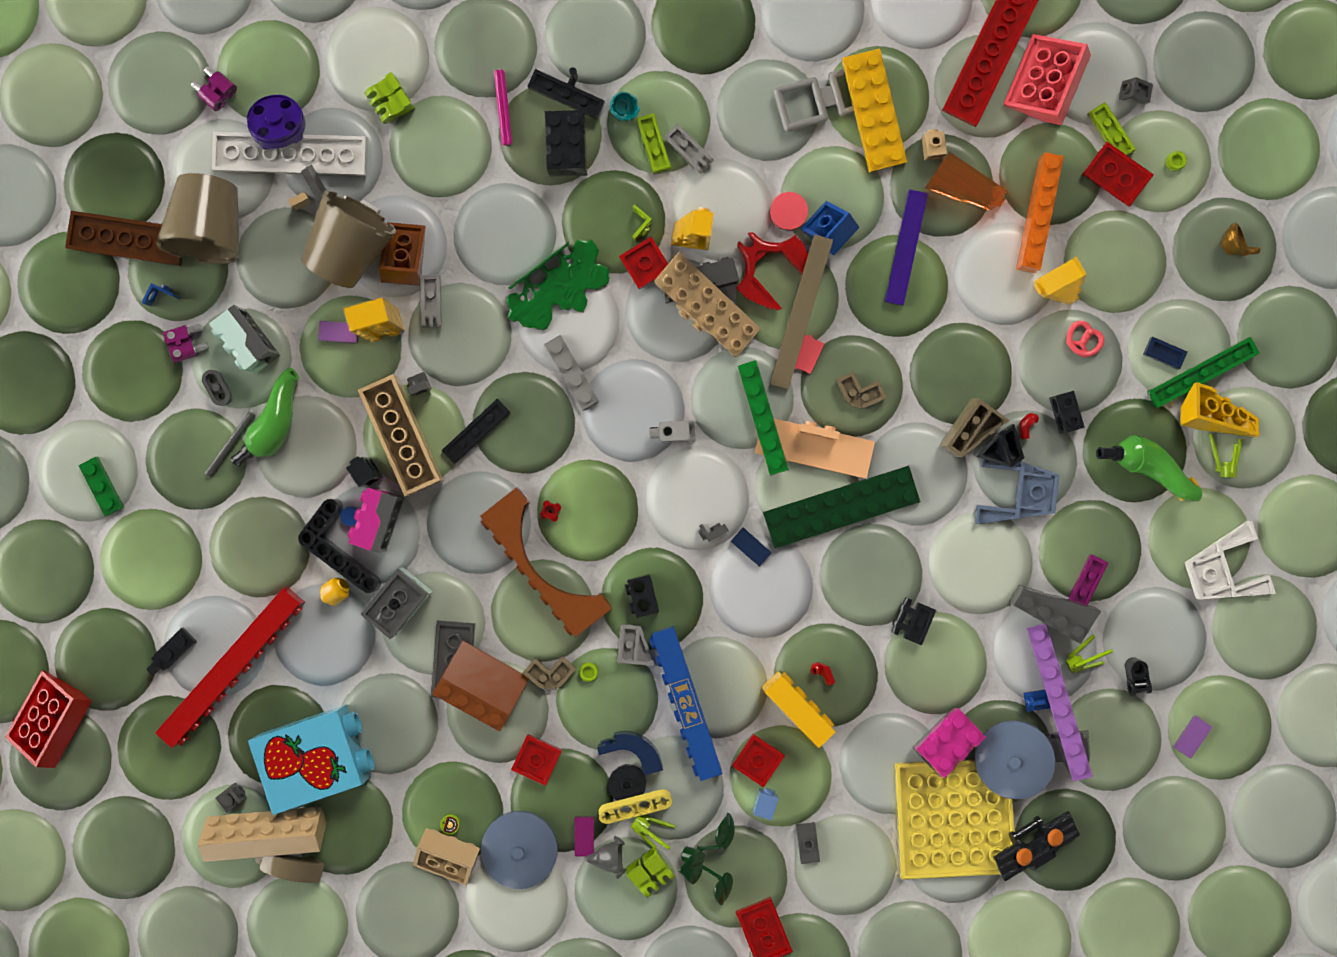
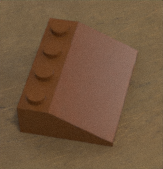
(481, 685)

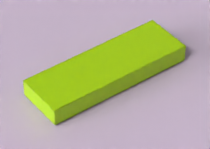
(1111, 129)
(653, 143)

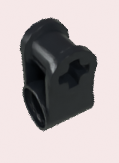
(1139, 680)

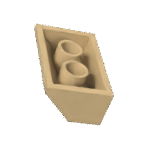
(446, 856)

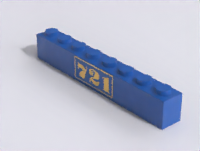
(686, 702)

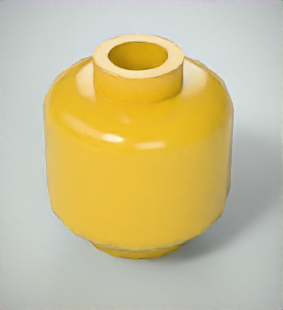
(334, 591)

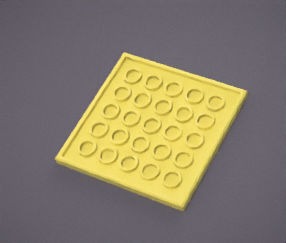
(949, 822)

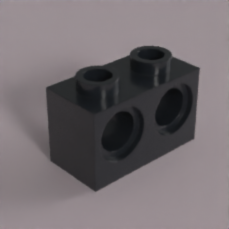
(1066, 412)
(364, 471)
(647, 594)

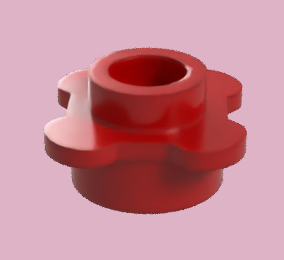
(555, 509)

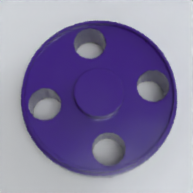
(276, 122)

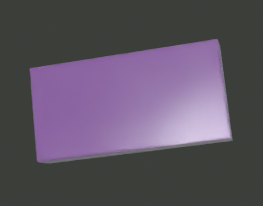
(336, 332)
(1192, 736)

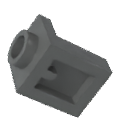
(1137, 90)
(418, 384)
(716, 531)
(231, 797)

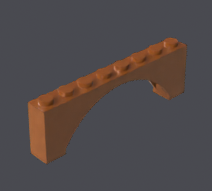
(506, 522)

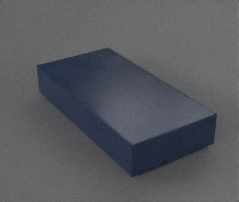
(1165, 353)
(751, 546)

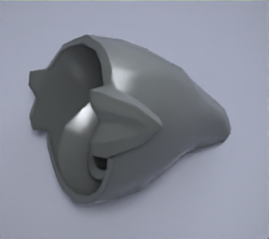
(609, 857)

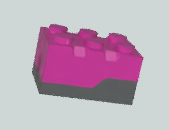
(375, 520)
(948, 742)

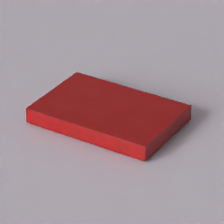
(1117, 174)
(764, 929)

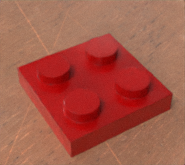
(644, 262)
(536, 759)
(758, 760)

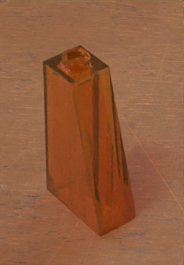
(965, 183)

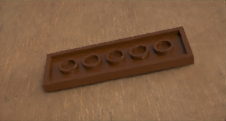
(116, 238)

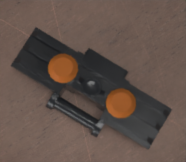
(1039, 851)

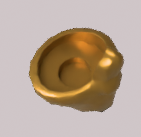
(1234, 242)

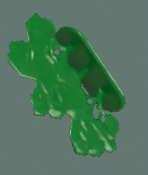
(562, 286)

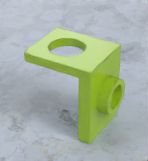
(644, 229)

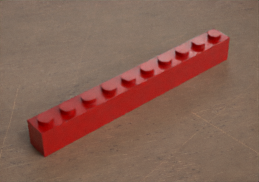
(230, 667)

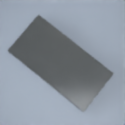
(447, 641)

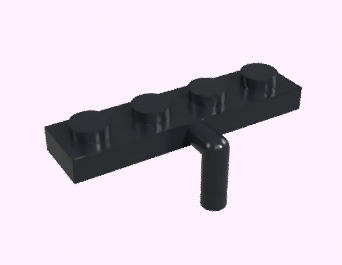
(566, 92)

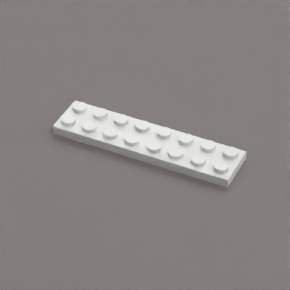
(325, 152)

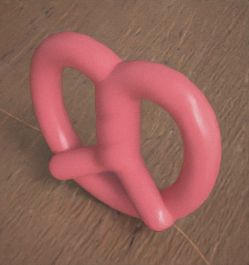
(1084, 339)

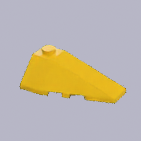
(1062, 283)
(1211, 412)

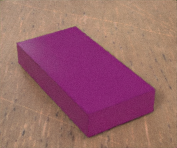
(584, 835)

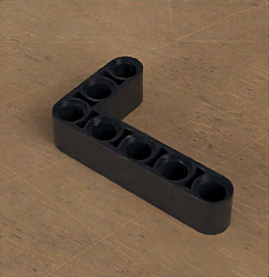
(333, 550)

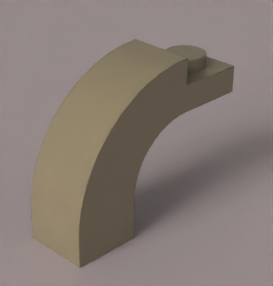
(292, 867)

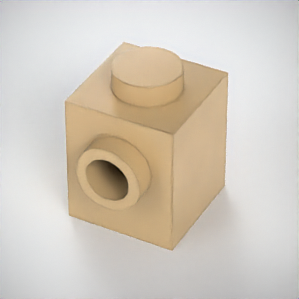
(934, 145)

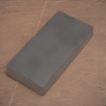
(314, 182)

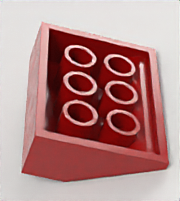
(47, 720)

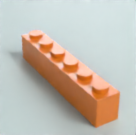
(1040, 212)

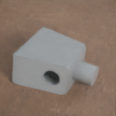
(681, 431)

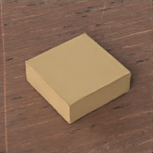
(300, 201)

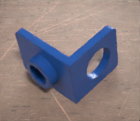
(155, 289)

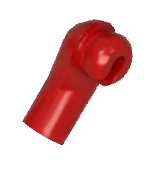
(1027, 422)
(823, 670)

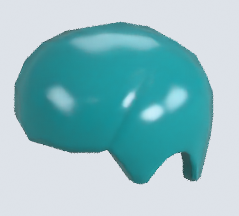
(624, 106)

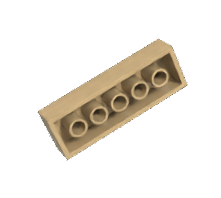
(400, 435)
(262, 834)

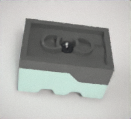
(244, 339)
(396, 603)

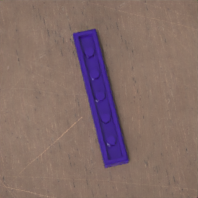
(906, 247)

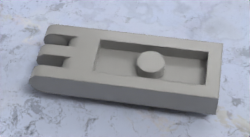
(688, 148)
(431, 300)

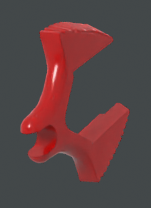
(749, 285)

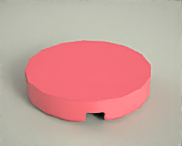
(789, 211)

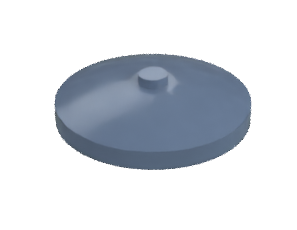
(1015, 759)
(519, 849)

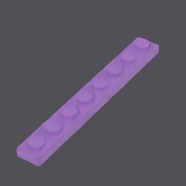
(1059, 702)

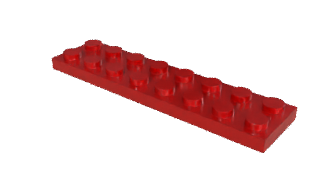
(988, 59)

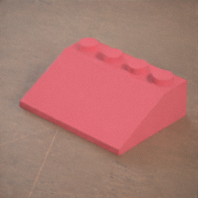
(1048, 78)

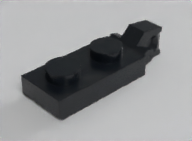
(171, 651)

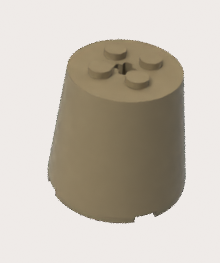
(202, 220)
(345, 239)

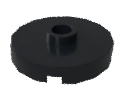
(623, 774)

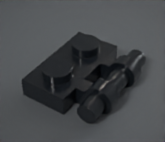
(918, 624)

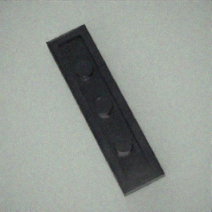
(476, 431)

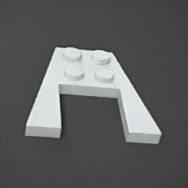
(1211, 573)

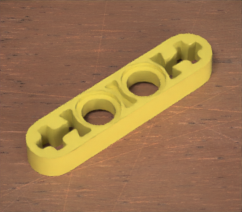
(634, 803)

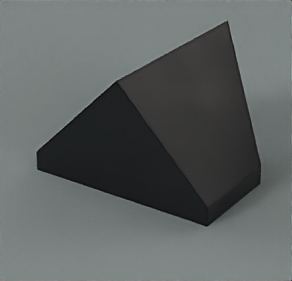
(1004, 448)

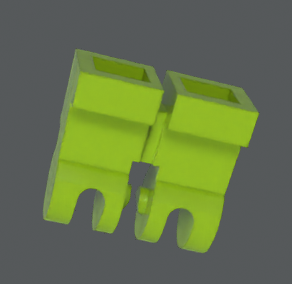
(389, 89)
(652, 864)

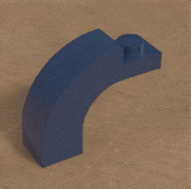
(637, 744)

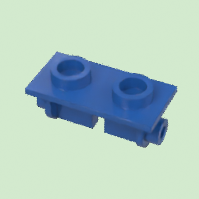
(1036, 700)

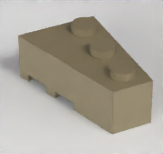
(972, 427)

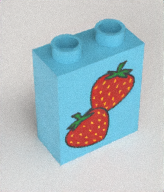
(311, 758)

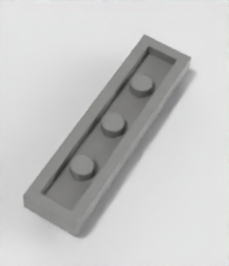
(571, 372)

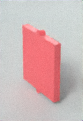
(808, 354)

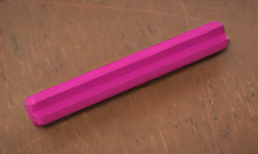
(503, 109)

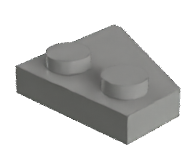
(633, 646)

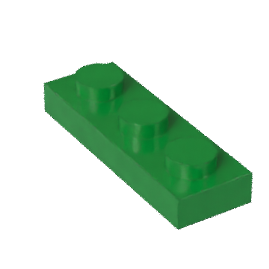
(101, 486)

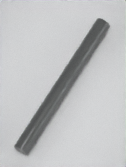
(229, 444)

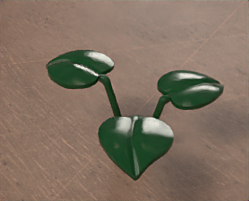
(694, 860)

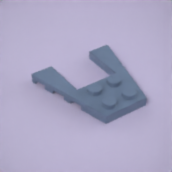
(1035, 494)

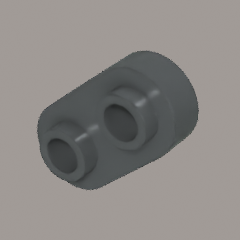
(217, 388)

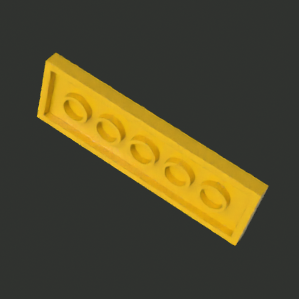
(874, 110)

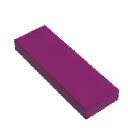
(1088, 580)

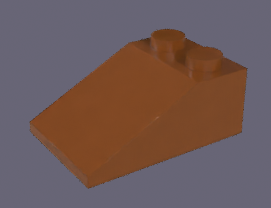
(403, 255)

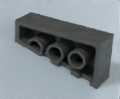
(720, 273)
(1062, 614)

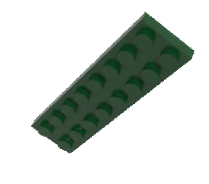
(841, 506)

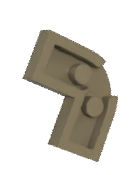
(858, 396)
(552, 678)

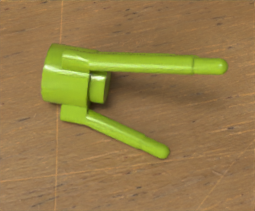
(1228, 469)
(1077, 664)
(641, 827)

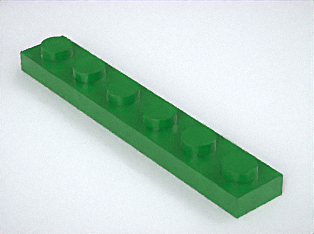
(1203, 372)
(763, 418)

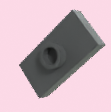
(807, 843)

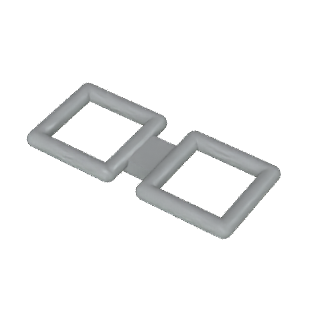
(824, 98)

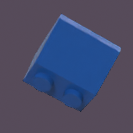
(831, 223)

